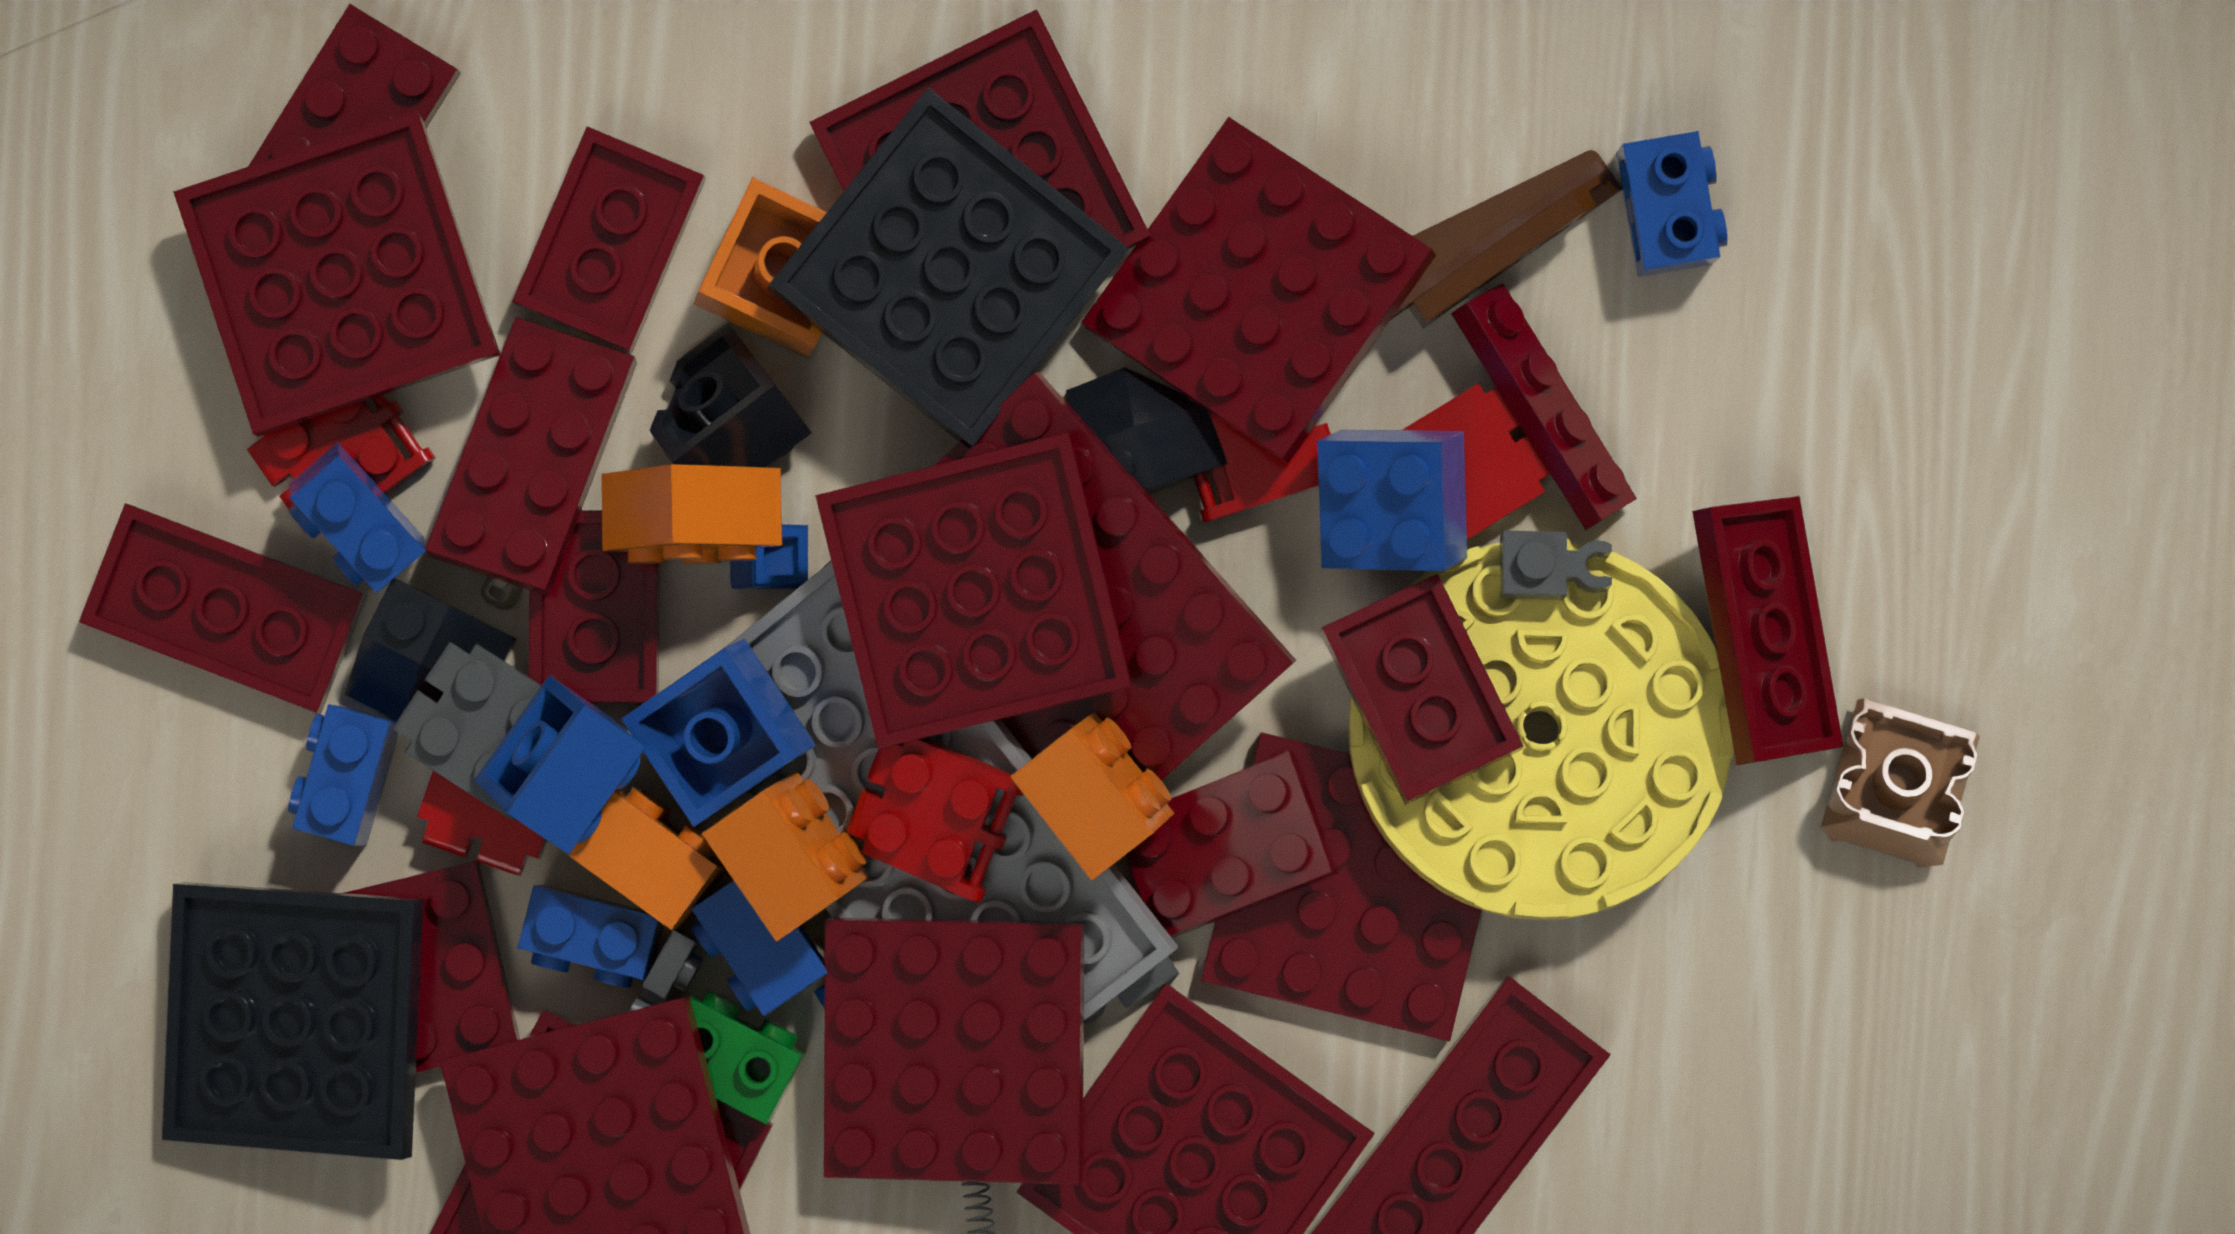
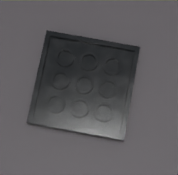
(947, 268)
(292, 1020)

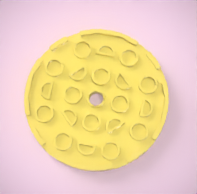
(1620, 786)

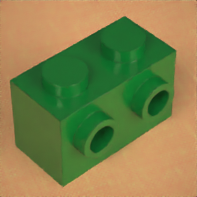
(745, 1062)

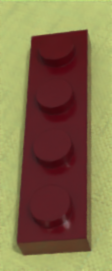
(1544, 406)

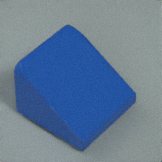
(775, 566)

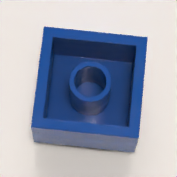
(1392, 499)
(718, 731)
(560, 765)

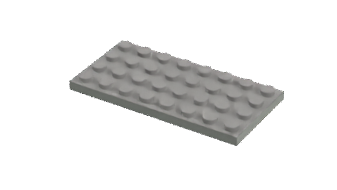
(1031, 879)

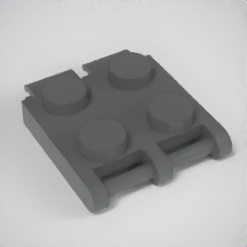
(470, 718)

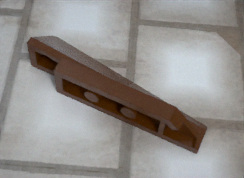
(1503, 231)

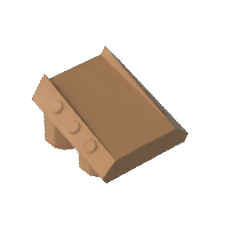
(1900, 783)

